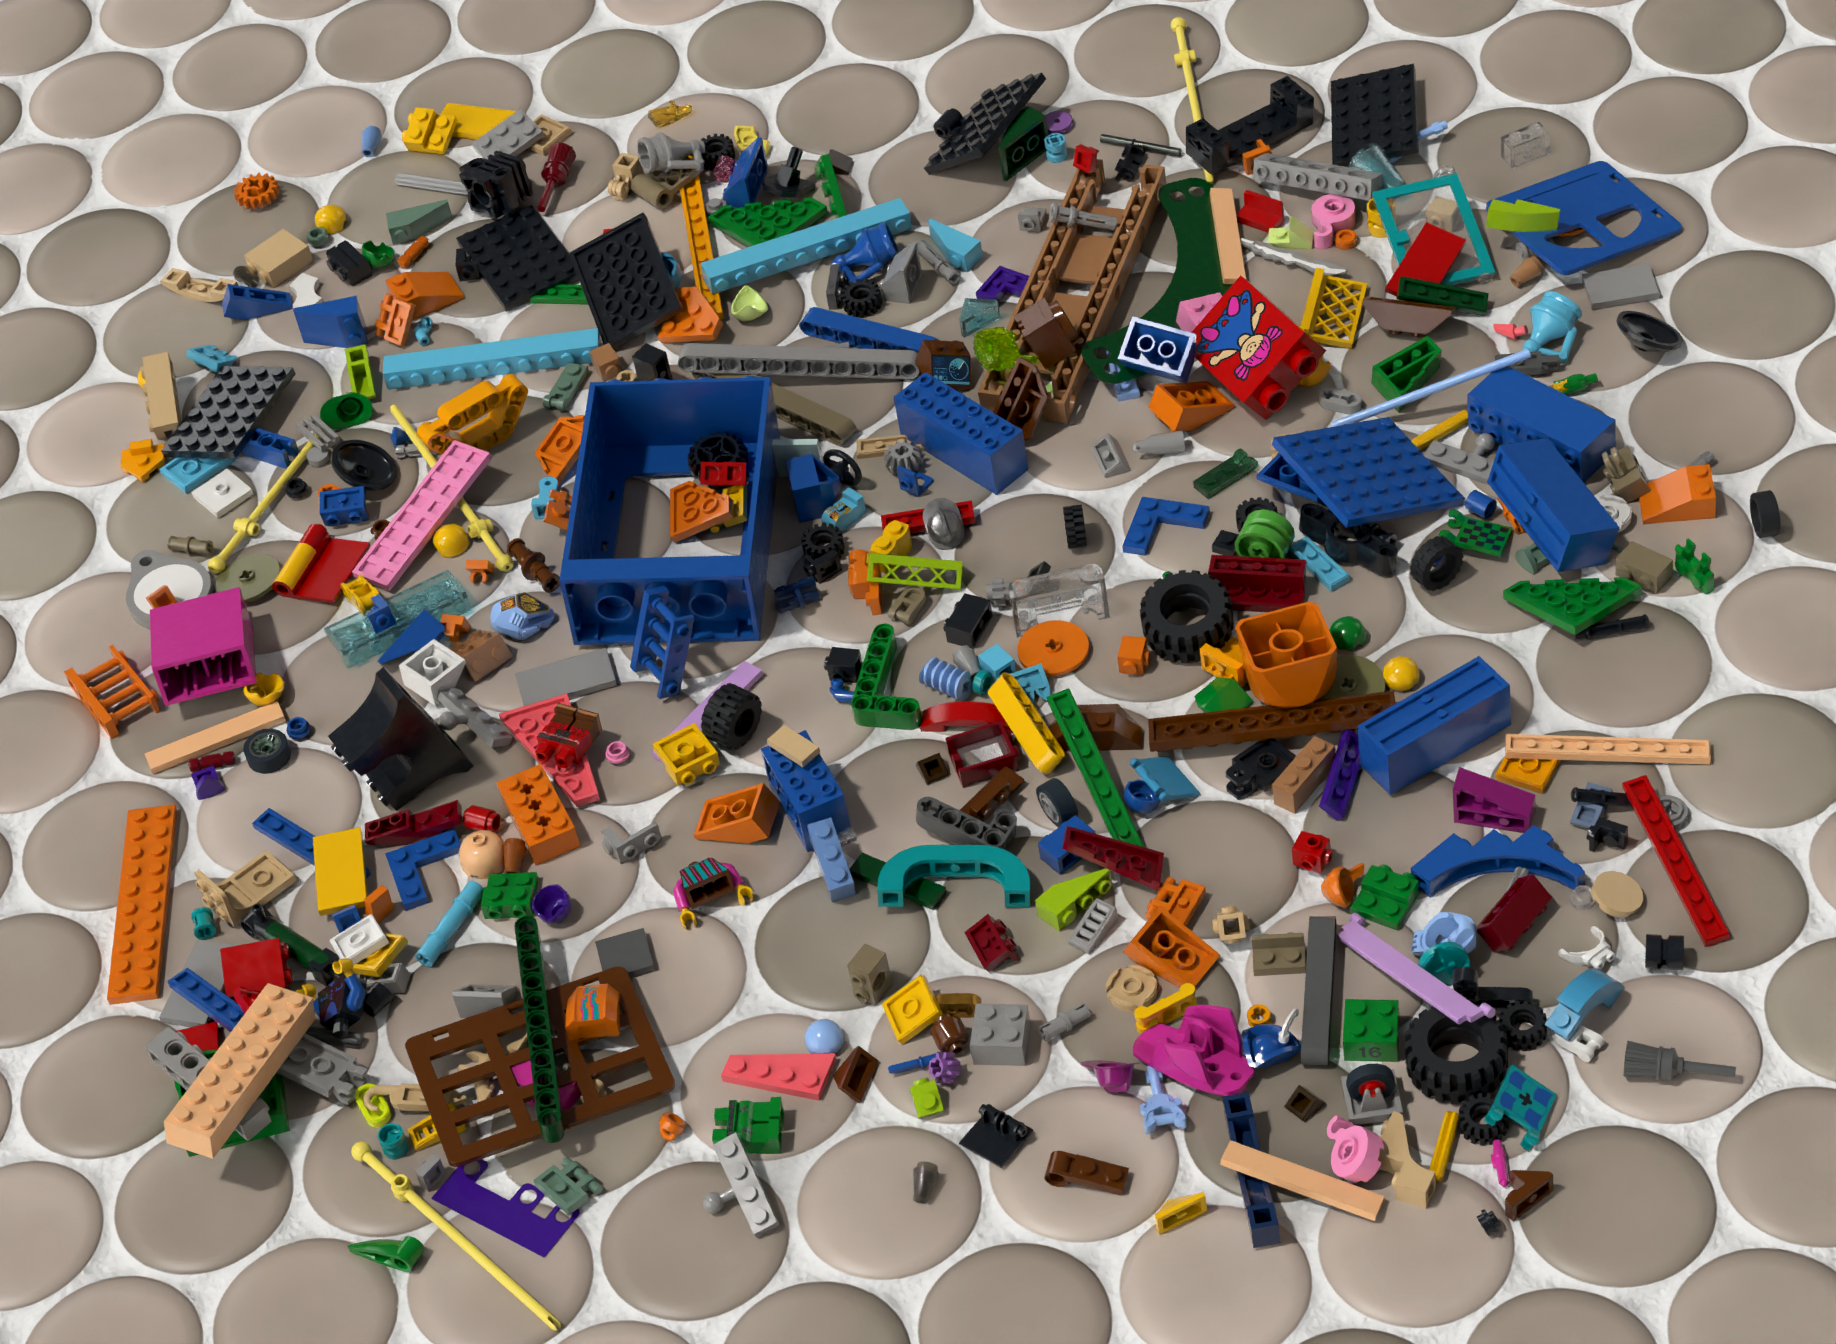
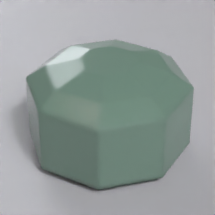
(317, 236)

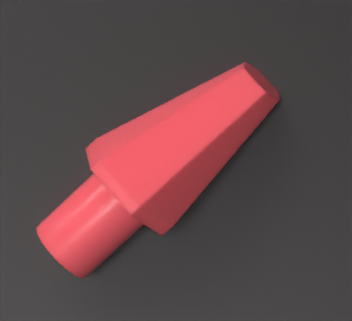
(1511, 330)

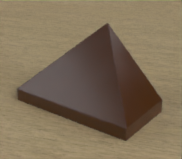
(856, 1073)

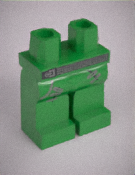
(755, 1123)

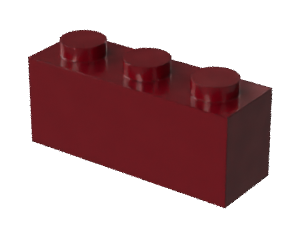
(1514, 913)

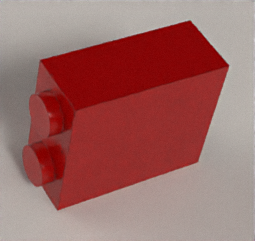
(256, 966)

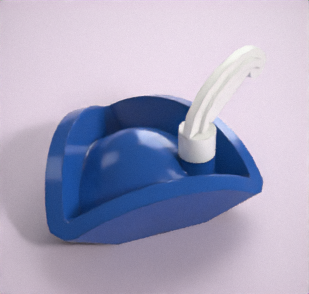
(1270, 1043)

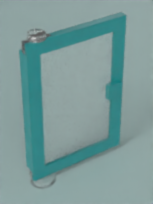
(1444, 205)

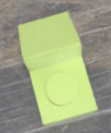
(1295, 237)

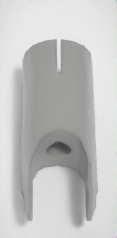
(1161, 443)

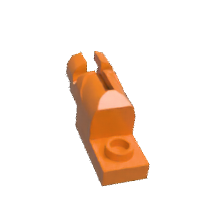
(858, 581)

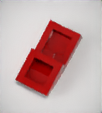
(723, 473)

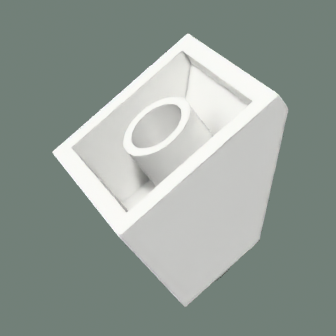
(432, 670)

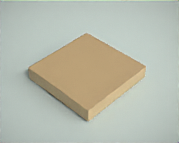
(553, 132)

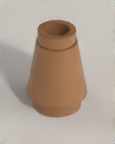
(1528, 270)

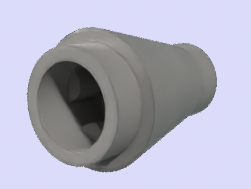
(965, 658)

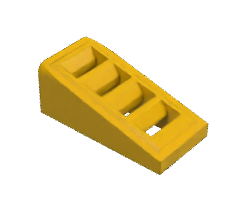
(430, 1138)

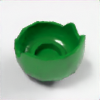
(378, 256)
(1348, 633)

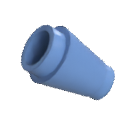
(370, 140)

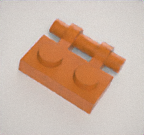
(399, 319)
(556, 512)
(1183, 901)

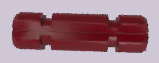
(216, 760)

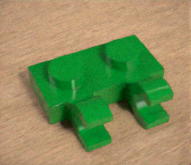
(1696, 571)

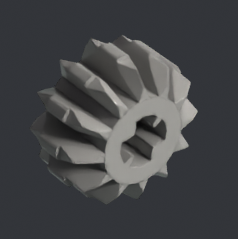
(903, 455)

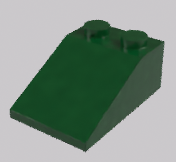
(1022, 141)

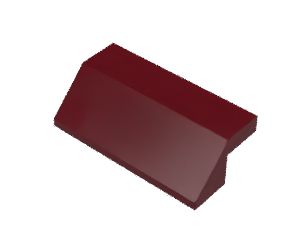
(1260, 582)

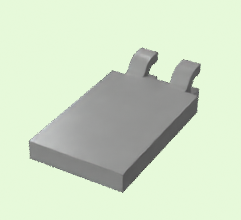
(323, 1069)

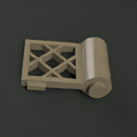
(657, 189)

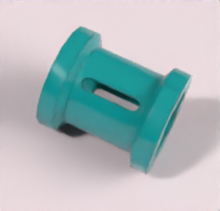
(203, 923)

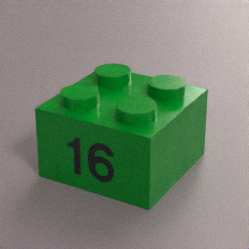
(1371, 1030)

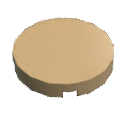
(1617, 894)
(1131, 987)

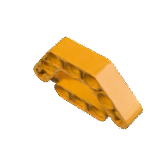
(500, 401)

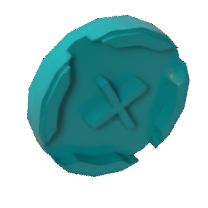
(1443, 959)

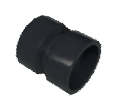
(1664, 952)

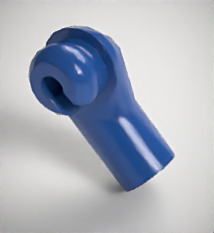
(839, 692)

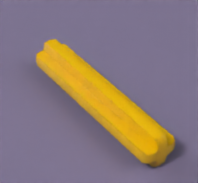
(1441, 430)
(1444, 1144)

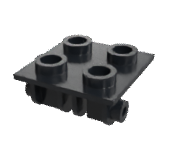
(995, 1135)

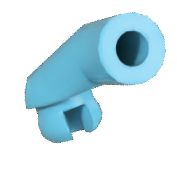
(422, 329)

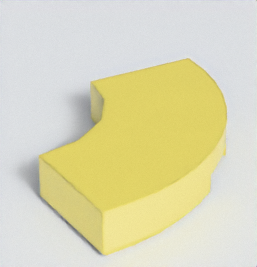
(746, 135)

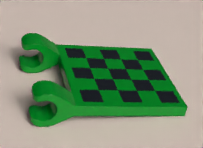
(1477, 534)

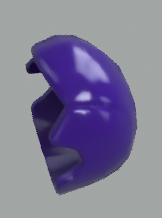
(552, 904)

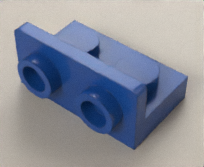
(343, 506)

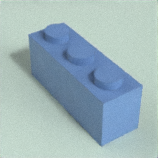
(831, 859)

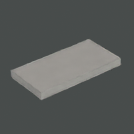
(572, 676)
(205, 962)

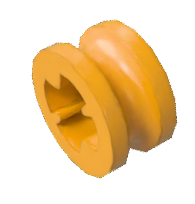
(1255, 1010)

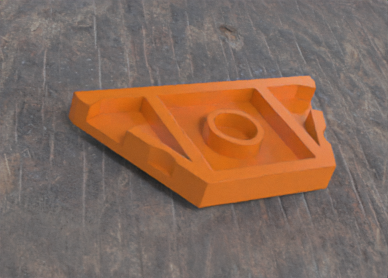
(561, 447)

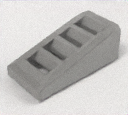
(1098, 911)
(394, 978)

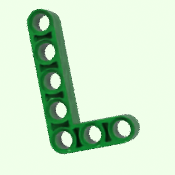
(868, 703)

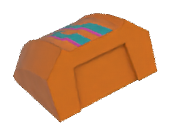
(593, 1012)

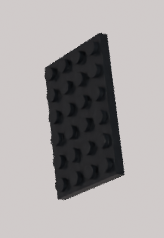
(1377, 110)
(984, 123)
(518, 257)
(626, 281)
(228, 412)

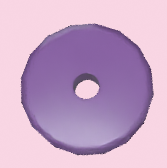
(1059, 122)

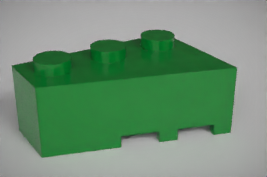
(1406, 369)

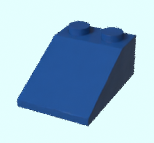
(332, 323)

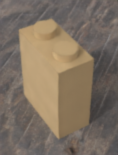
(278, 258)

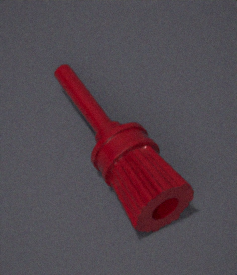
(556, 170)

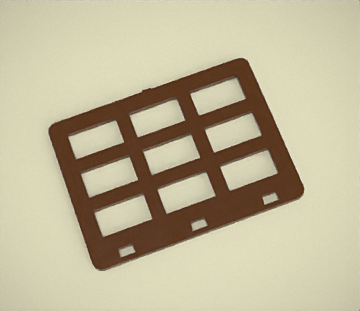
(498, 1022)

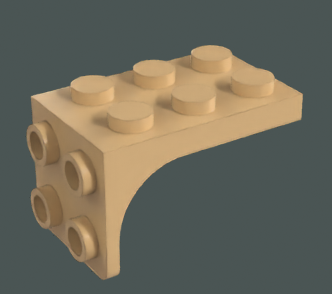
(251, 885)

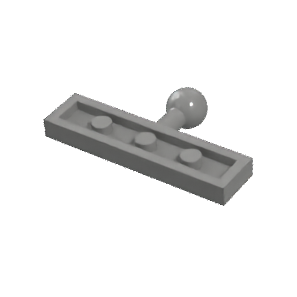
(1463, 462)
(468, 713)
(744, 1185)

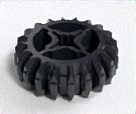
(716, 449)

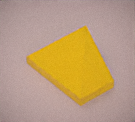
(1179, 1211)

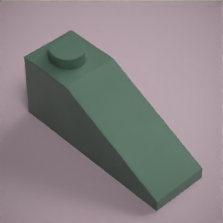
(415, 221)

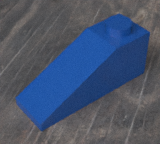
(251, 302)
(416, 636)

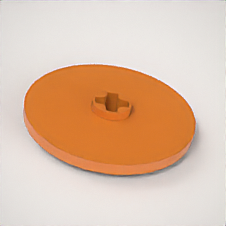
(1069, 642)

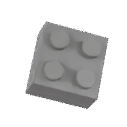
(1000, 1034)

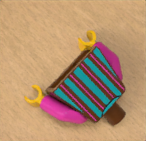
(706, 882)

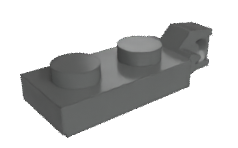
(1537, 364)

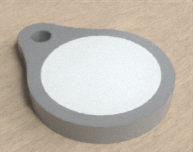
(153, 570)

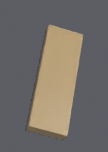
(876, 446)

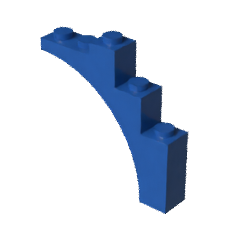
(1495, 853)

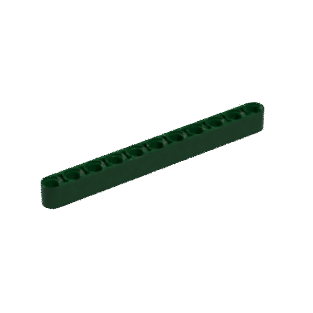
(539, 1030)

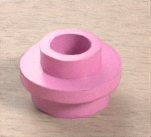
(617, 752)

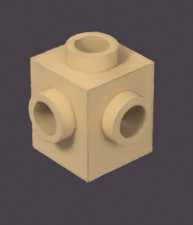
(1233, 934)

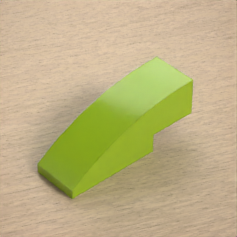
(1522, 216)
(360, 371)

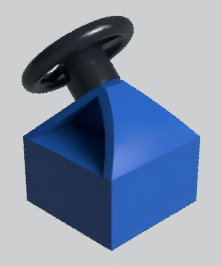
(818, 482)

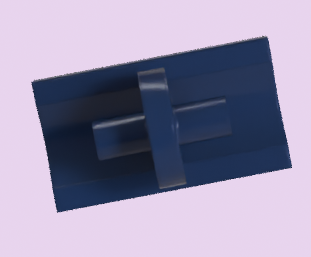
(796, 594)

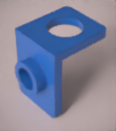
(909, 481)

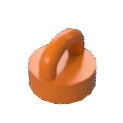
(671, 1123)

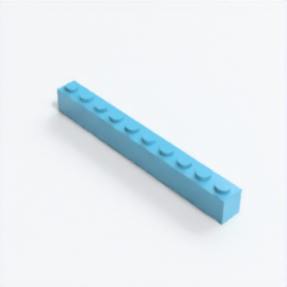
(801, 246)
(490, 358)

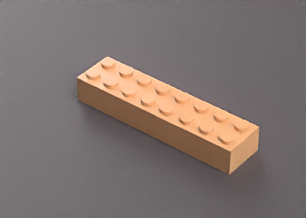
(239, 1071)

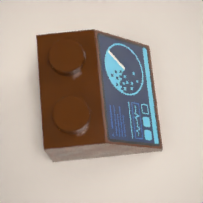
(946, 362)

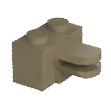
(1625, 473)

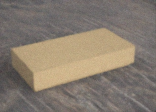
(793, 746)

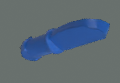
(912, 1064)

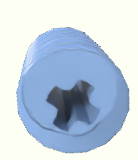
(946, 679)

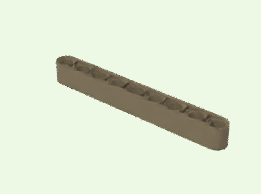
(803, 412)

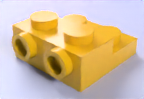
(428, 131)
(687, 754)

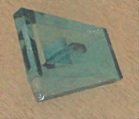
(977, 314)

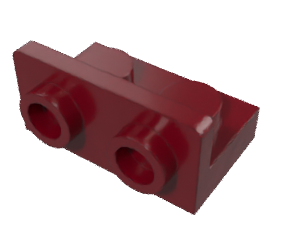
(991, 942)

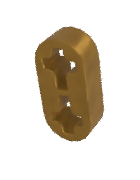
(958, 1004)

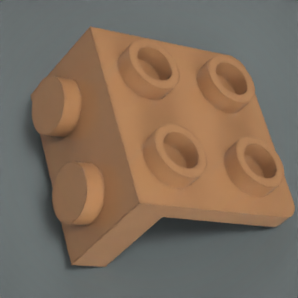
(482, 653)

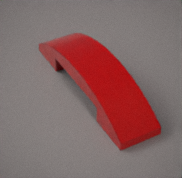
(960, 714)

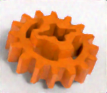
(256, 191)

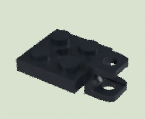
(1251, 771)

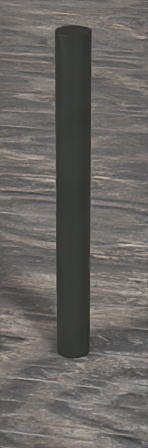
(1146, 145)

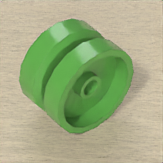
(1265, 535)

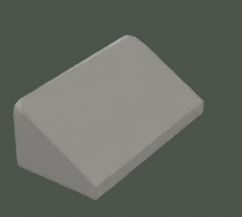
(1110, 456)

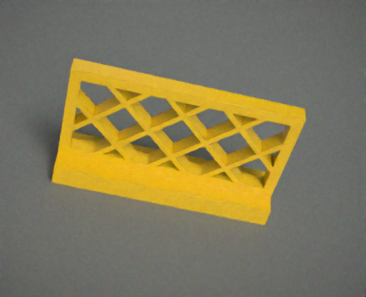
(1315, 301)

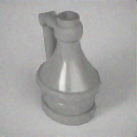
(665, 153)

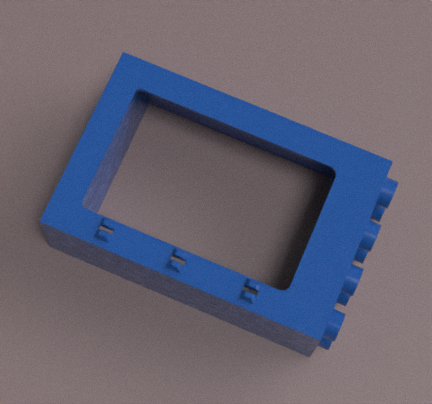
(649, 432)

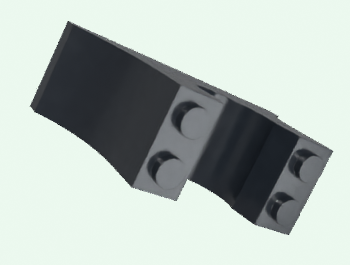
(396, 744)

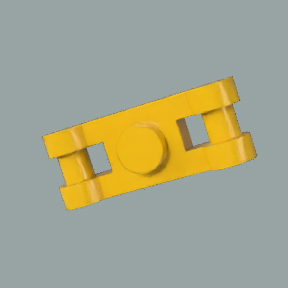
(1165, 1009)

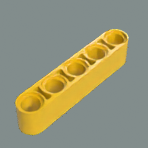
(1026, 723)

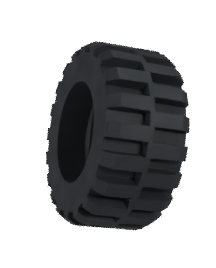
(1182, 592)
(1455, 1079)

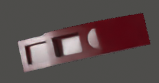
(409, 828)

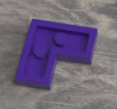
(1000, 282)

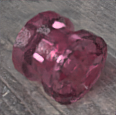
(724, 168)

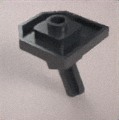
(787, 180)

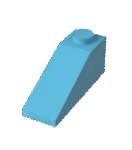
(956, 246)

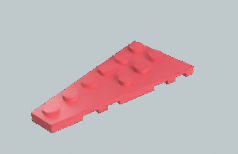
(526, 724)

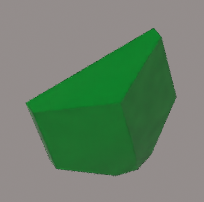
(1222, 695)

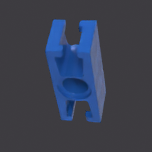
(271, 448)

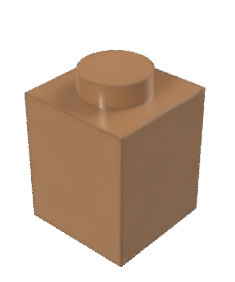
(605, 362)

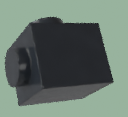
(843, 664)

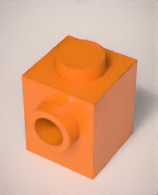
(1133, 655)

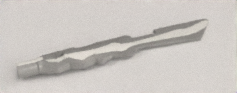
(1290, 257)

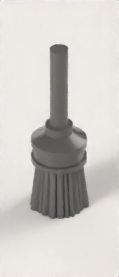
(1665, 1064)

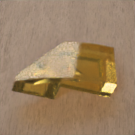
(668, 115)

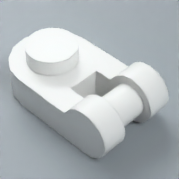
(1584, 1052)

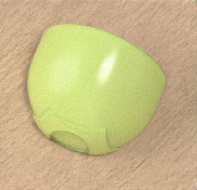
(748, 304)

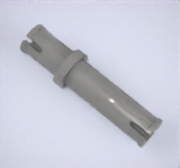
(941, 265)

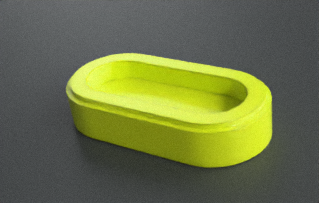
(373, 1118)

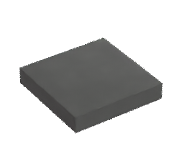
(626, 951)

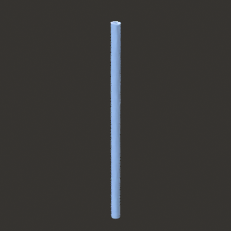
(1434, 388)

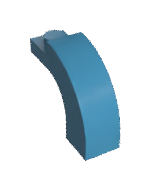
(1579, 998)

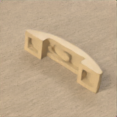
(197, 289)

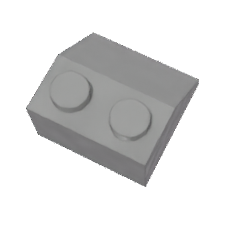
(902, 275)

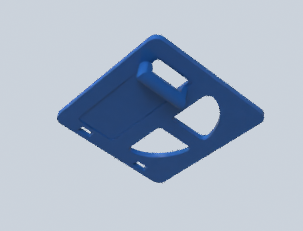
(1584, 199)

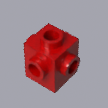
(1312, 852)

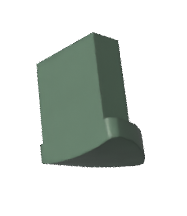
(1531, 558)

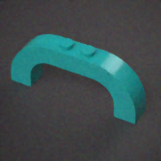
(953, 862)

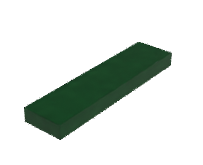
(1440, 294)
(919, 891)

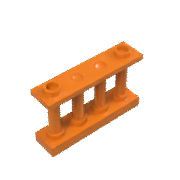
(99, 708)

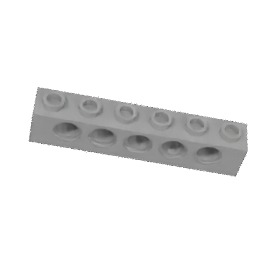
(1317, 176)
(184, 1064)

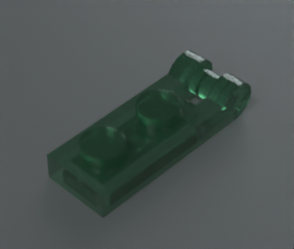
(1225, 474)

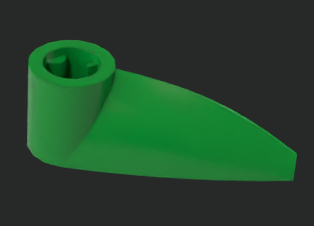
(391, 1253)

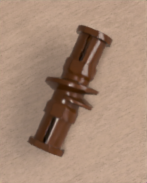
(533, 565)

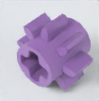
(944, 1067)

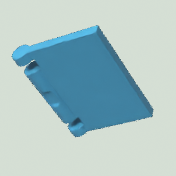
(1164, 778)

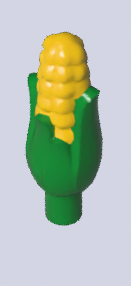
(1574, 383)

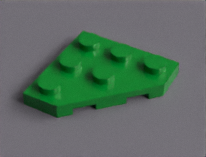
(830, 188)

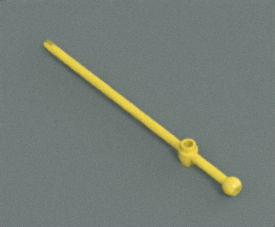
(1185, 59)
(248, 526)
(478, 527)
(404, 1191)

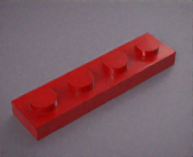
(915, 517)

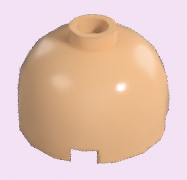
(482, 854)

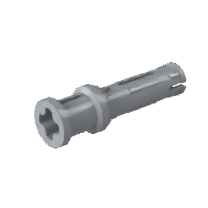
(1072, 214)

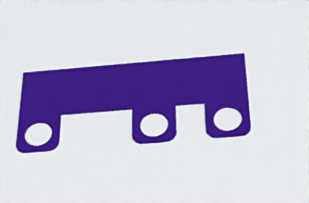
(507, 1218)

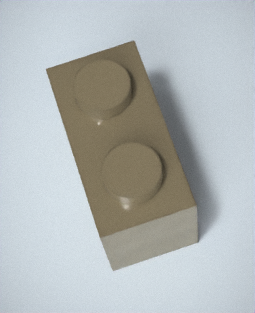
(1644, 567)

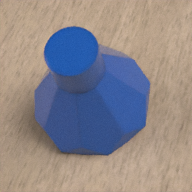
(399, 437)

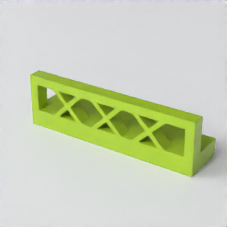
(916, 562)

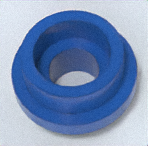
(298, 728)

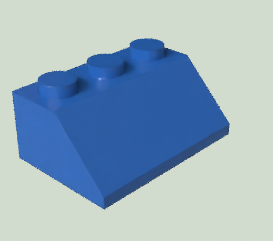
(747, 176)
(1158, 350)
(1283, 476)

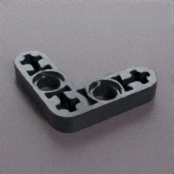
(1466, 984)

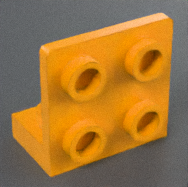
(1225, 661)

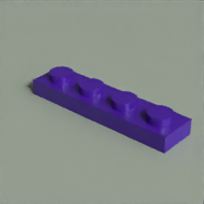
(1341, 776)

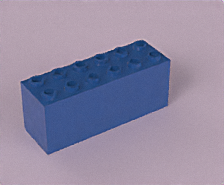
(1523, 409)
(961, 433)
(1553, 504)
(1434, 725)

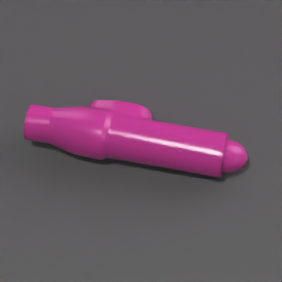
(1499, 1163)

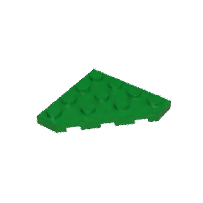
(762, 223)
(1573, 604)

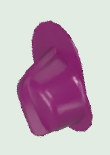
(1112, 1075)

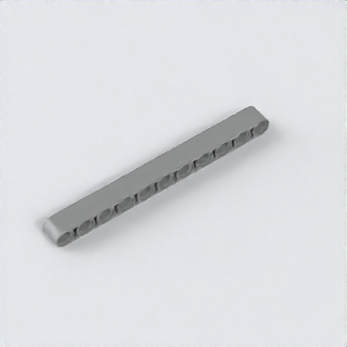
(789, 358)

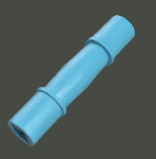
(449, 924)

